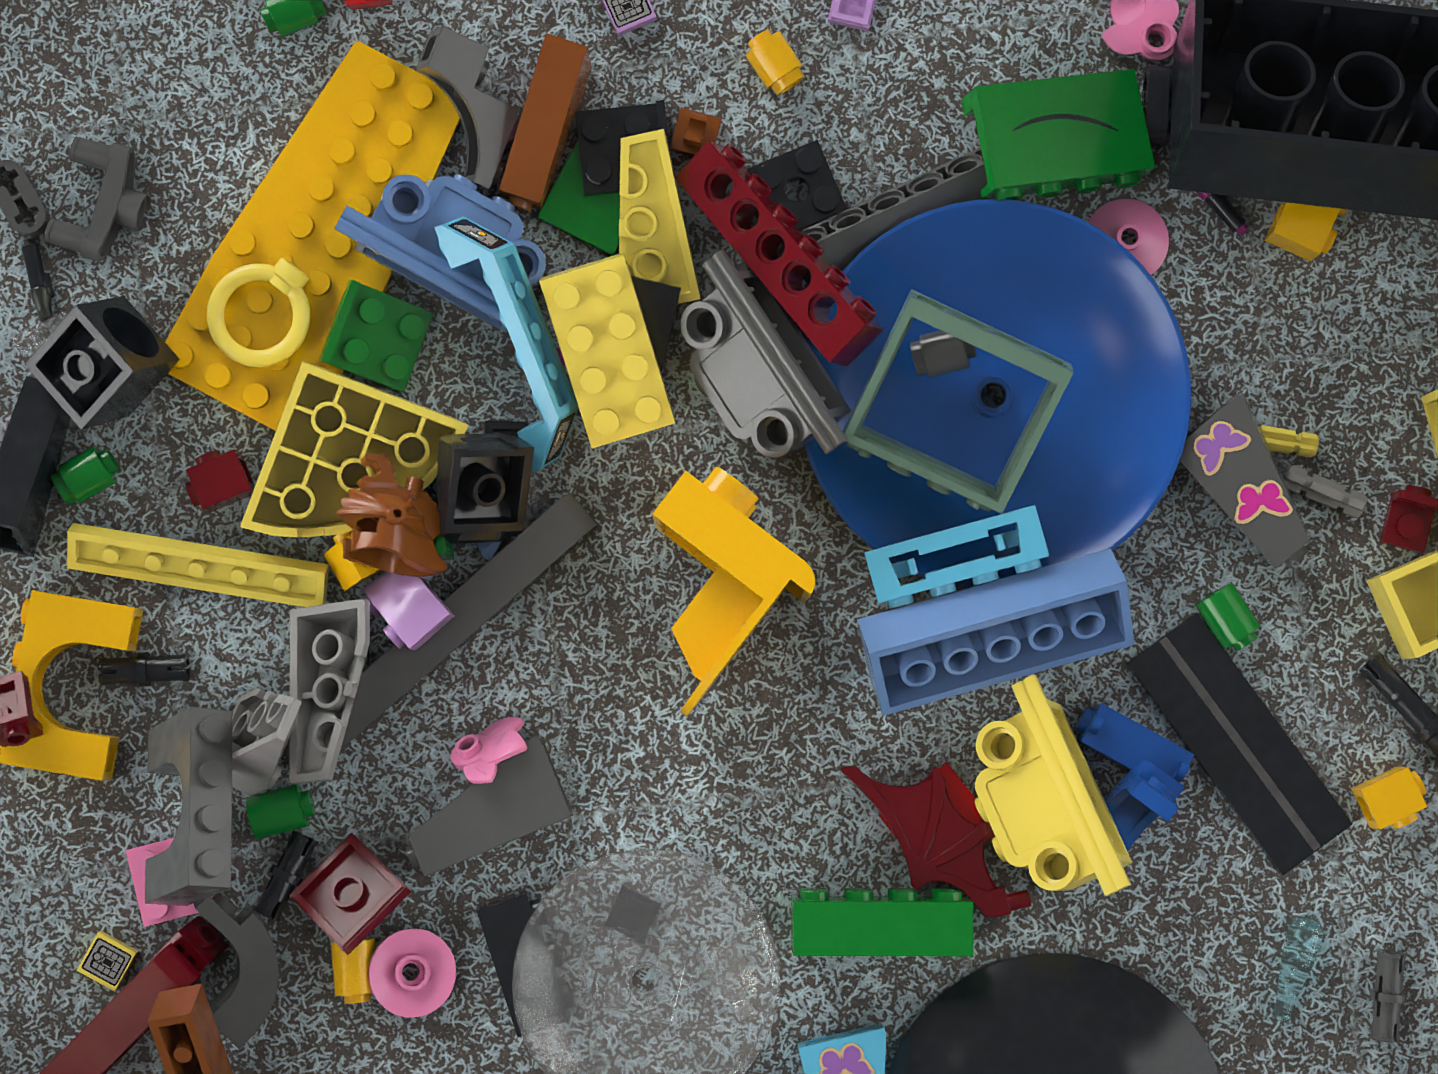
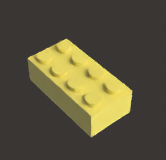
(607, 350)

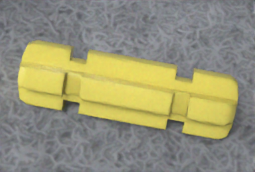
(1287, 441)

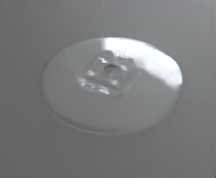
(655, 913)

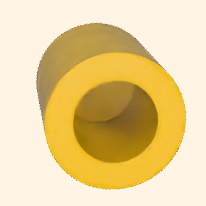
(351, 971)

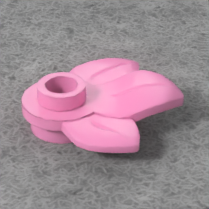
(1138, 20)
(481, 752)

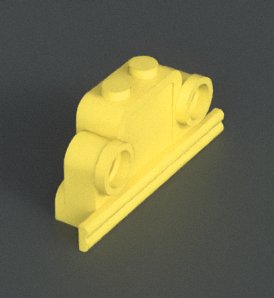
(1046, 799)

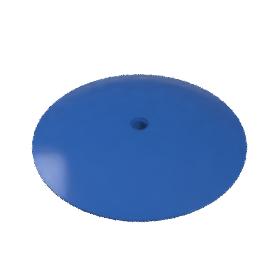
(1060, 291)

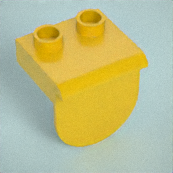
(747, 565)

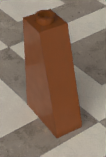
(545, 122)

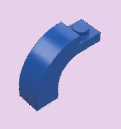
(1141, 798)

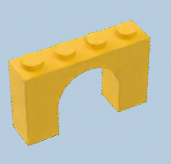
(50, 627)

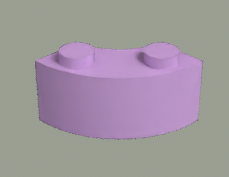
(408, 607)

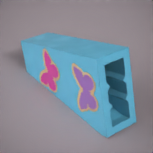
(846, 1052)

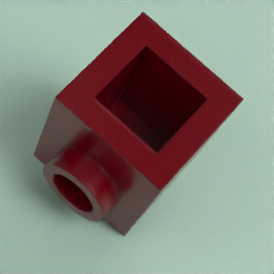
(219, 480)

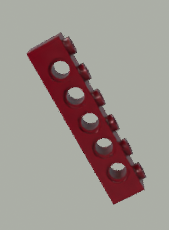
(706, 182)

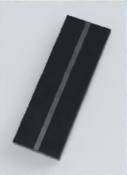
(1239, 744)

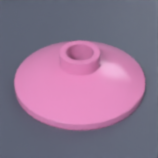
(1140, 219)
(434, 976)

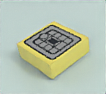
(107, 961)

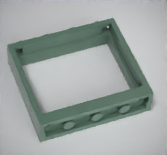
(940, 475)

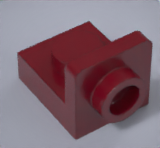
(1409, 518)
(16, 711)
(198, 943)

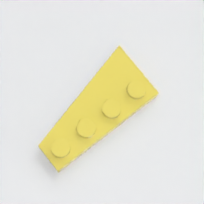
(652, 215)

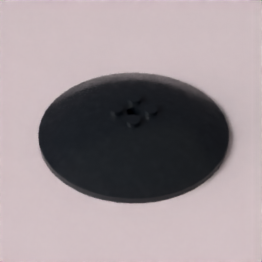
(1052, 1019)

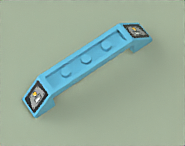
(521, 315)

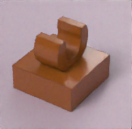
(694, 131)

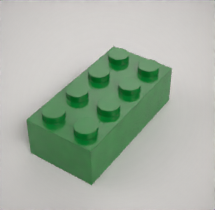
(881, 924)

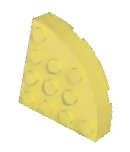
(320, 449)

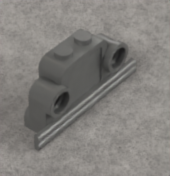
(759, 366)

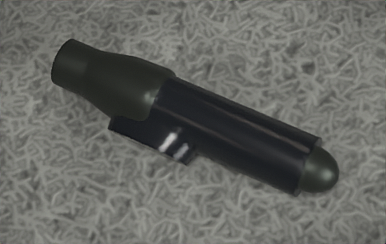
(39, 281)

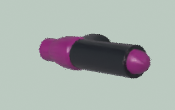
(1225, 211)

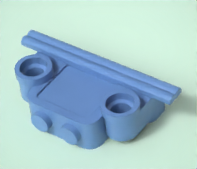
(405, 238)

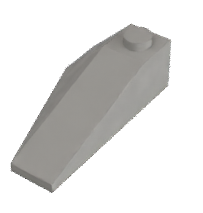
(325, 671)
(259, 737)

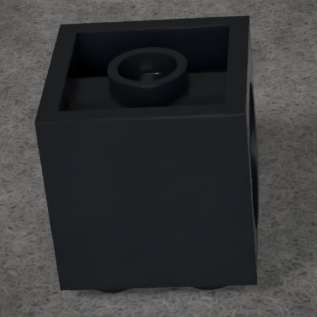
(101, 361)

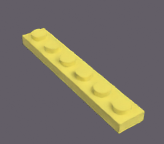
(196, 566)

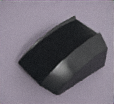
(483, 486)

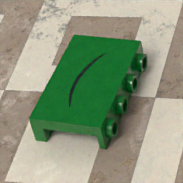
(1061, 134)

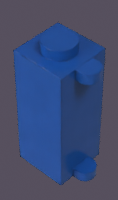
(1129, 742)

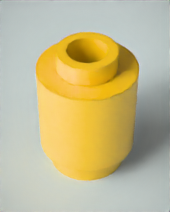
(774, 61)

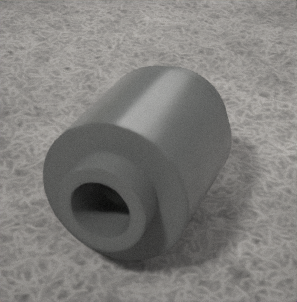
(940, 354)

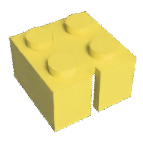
(1410, 604)

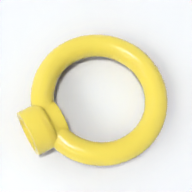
(286, 279)

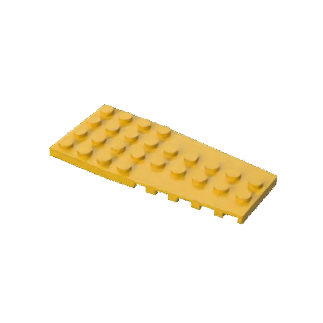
(358, 135)

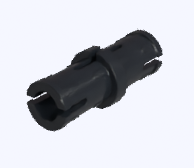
(144, 669)
(285, 875)

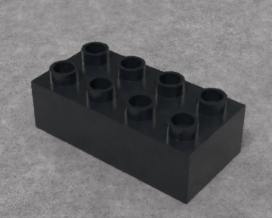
(1308, 104)

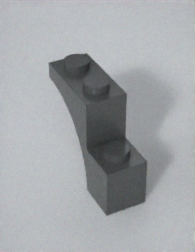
(488, 123)

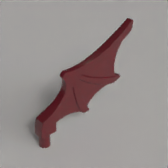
(938, 840)

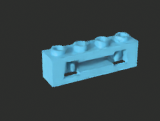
(1027, 536)

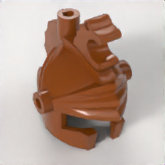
(391, 523)

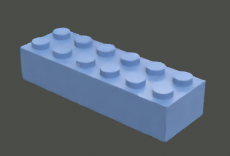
(997, 631)

